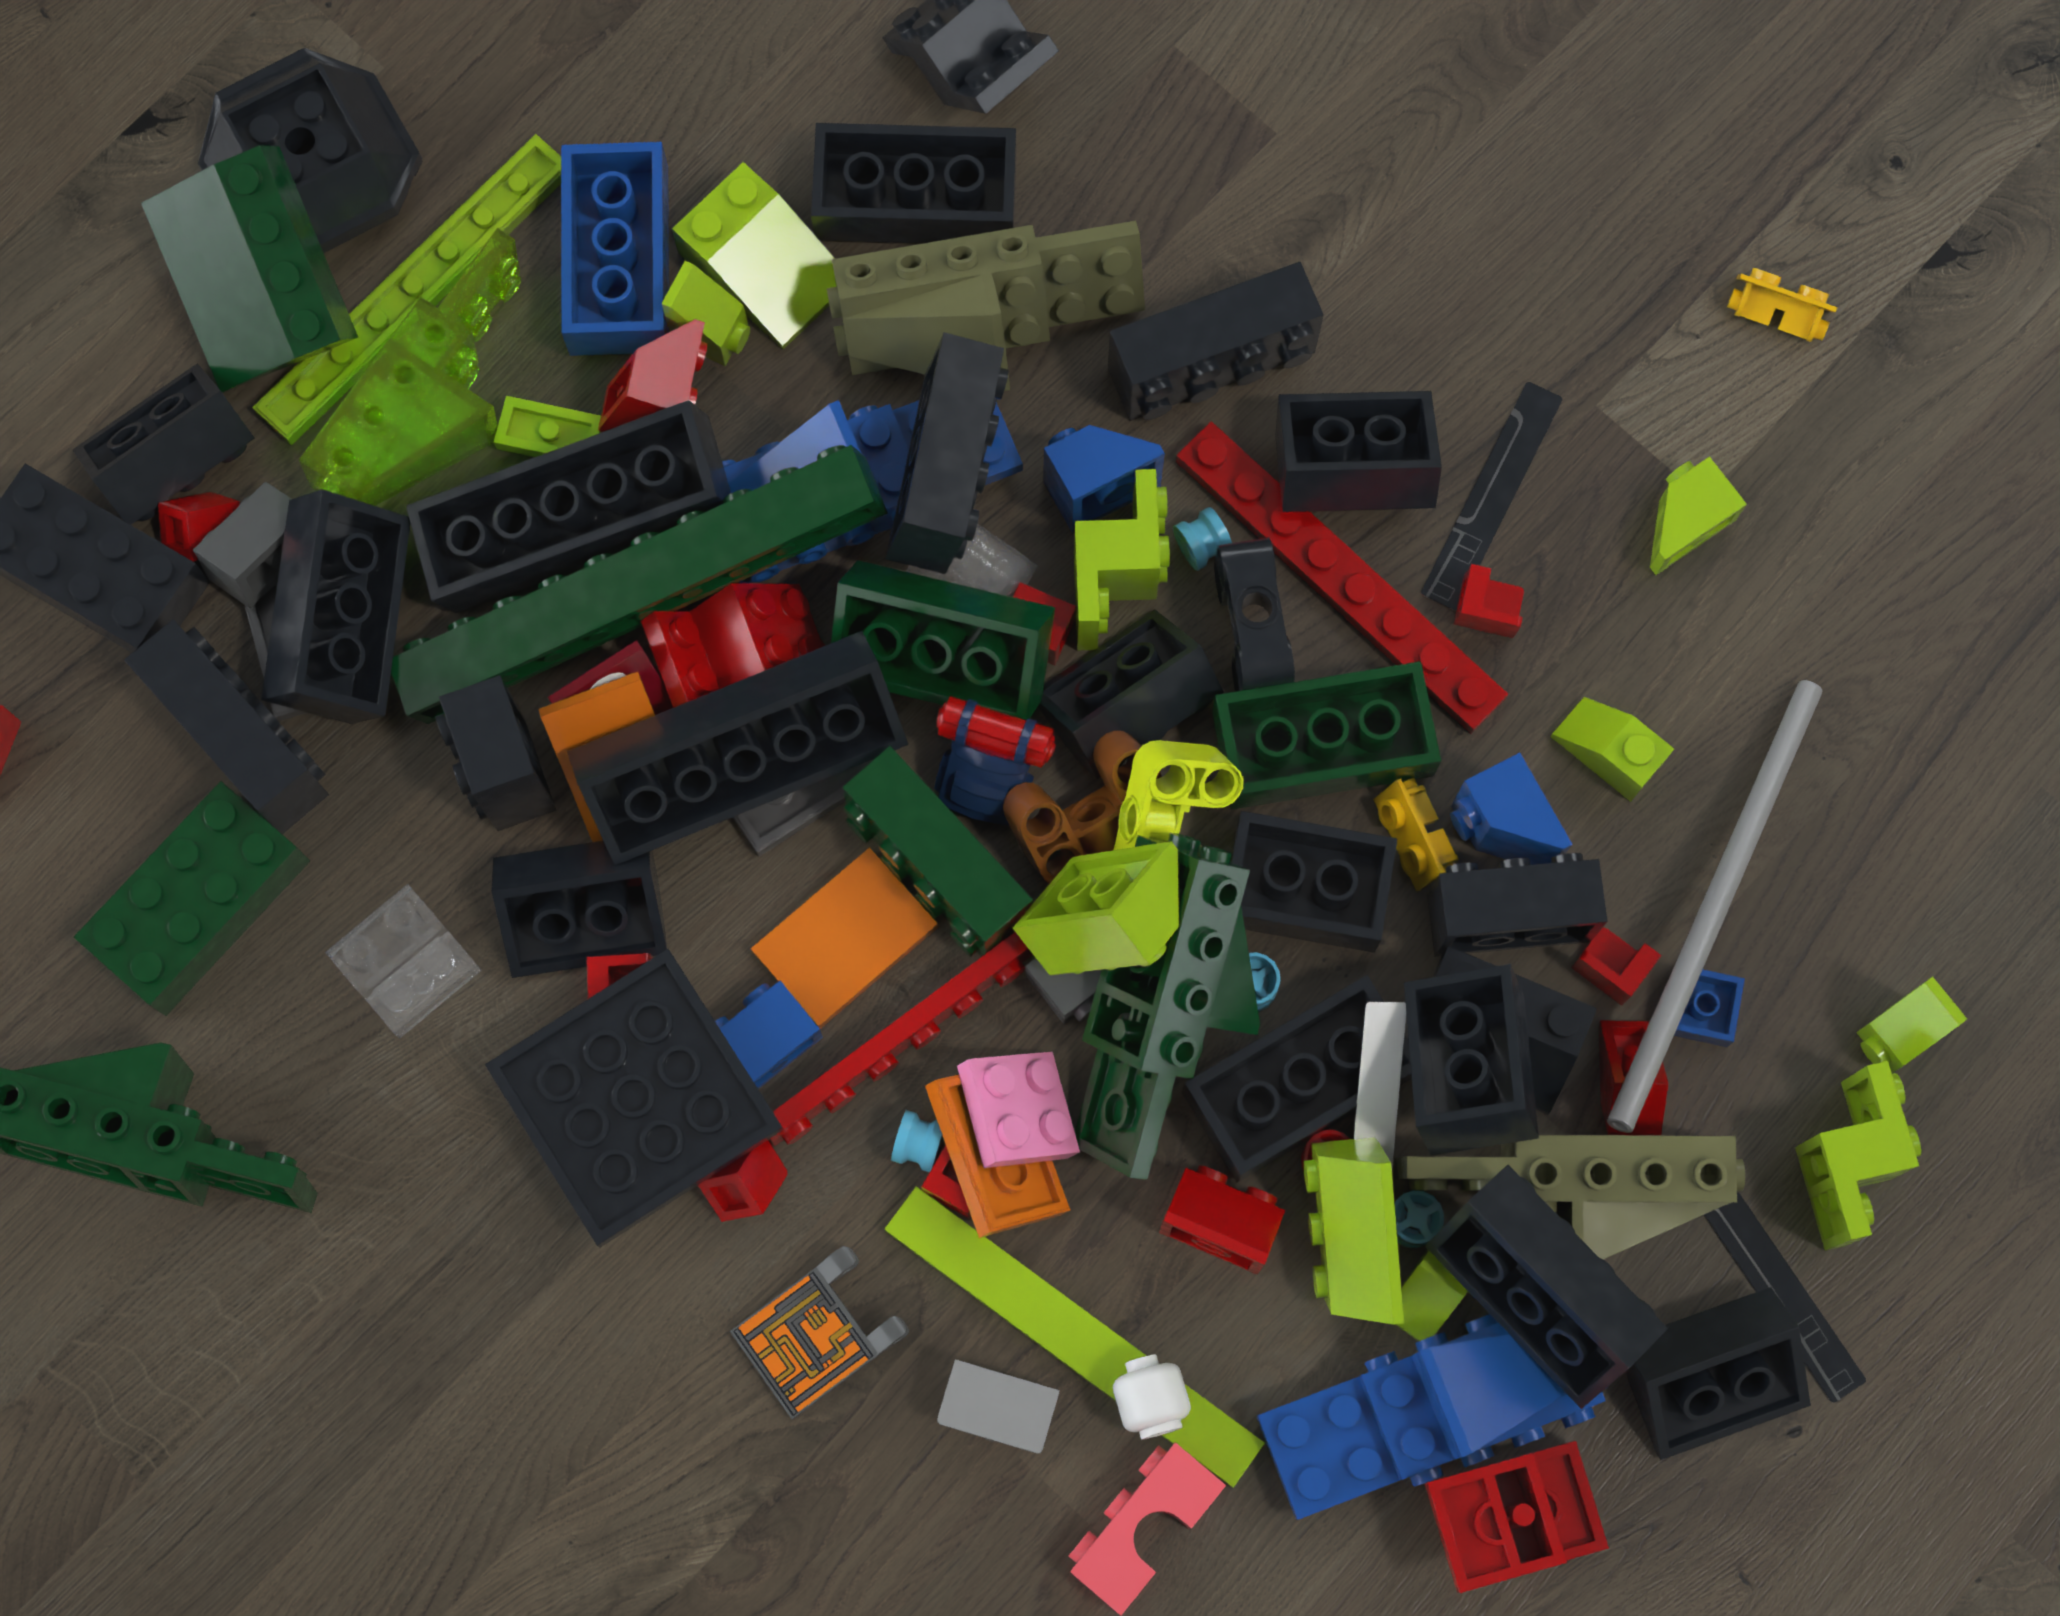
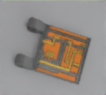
(809, 1339)

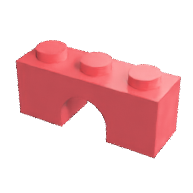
(1172, 1486)

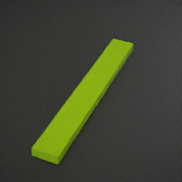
(427, 273)
(1059, 1325)

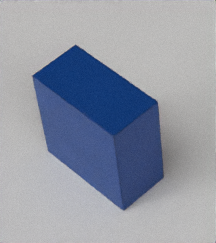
(1712, 1009)

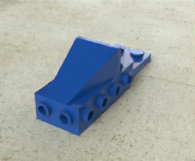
(876, 433)
(1414, 1417)

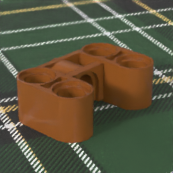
(1082, 827)

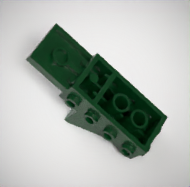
(1166, 1011)
(127, 1125)

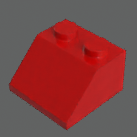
(1223, 1219)

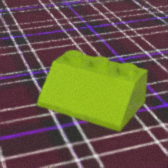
(1105, 911)
(1355, 1230)

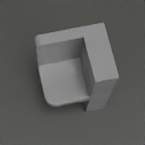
(998, 1407)

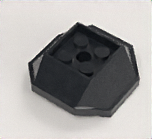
(360, 148)

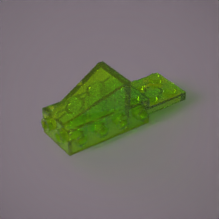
(414, 399)

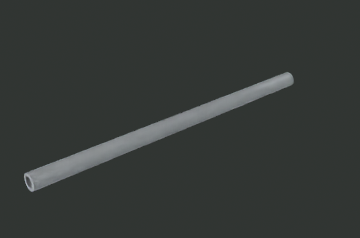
(1714, 908)

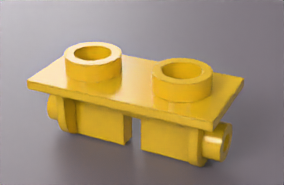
(1801, 309)
(1404, 813)

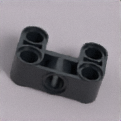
(1262, 649)

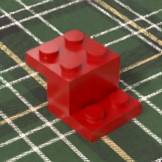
(730, 637)
(1516, 1516)

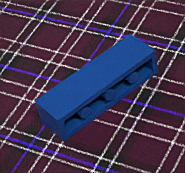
(769, 1032)

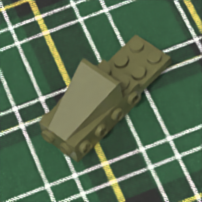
(983, 288)
(1604, 1185)

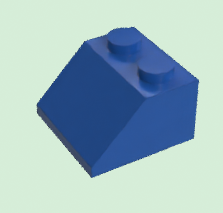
(1094, 471)
(1508, 814)

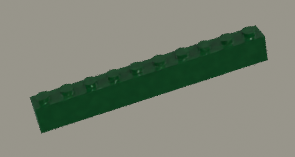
(652, 575)

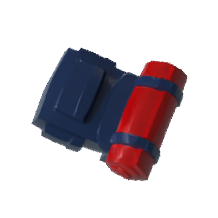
(987, 757)

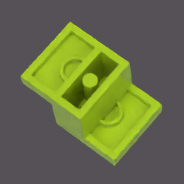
(1120, 559)
(1859, 1155)

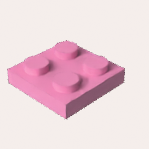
(1018, 1109)

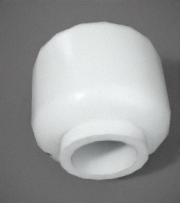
(1151, 1397)

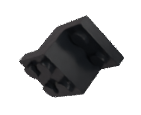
(969, 49)

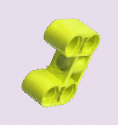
(1158, 805)

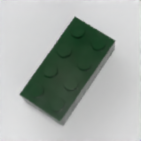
(947, 638)
(1328, 734)
(935, 852)
(192, 899)

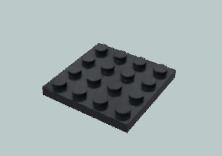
(633, 1098)

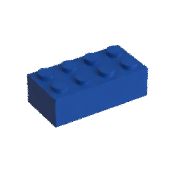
(613, 246)

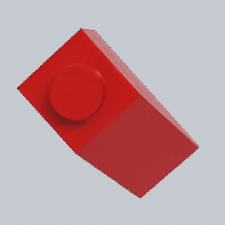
(1616, 1053)

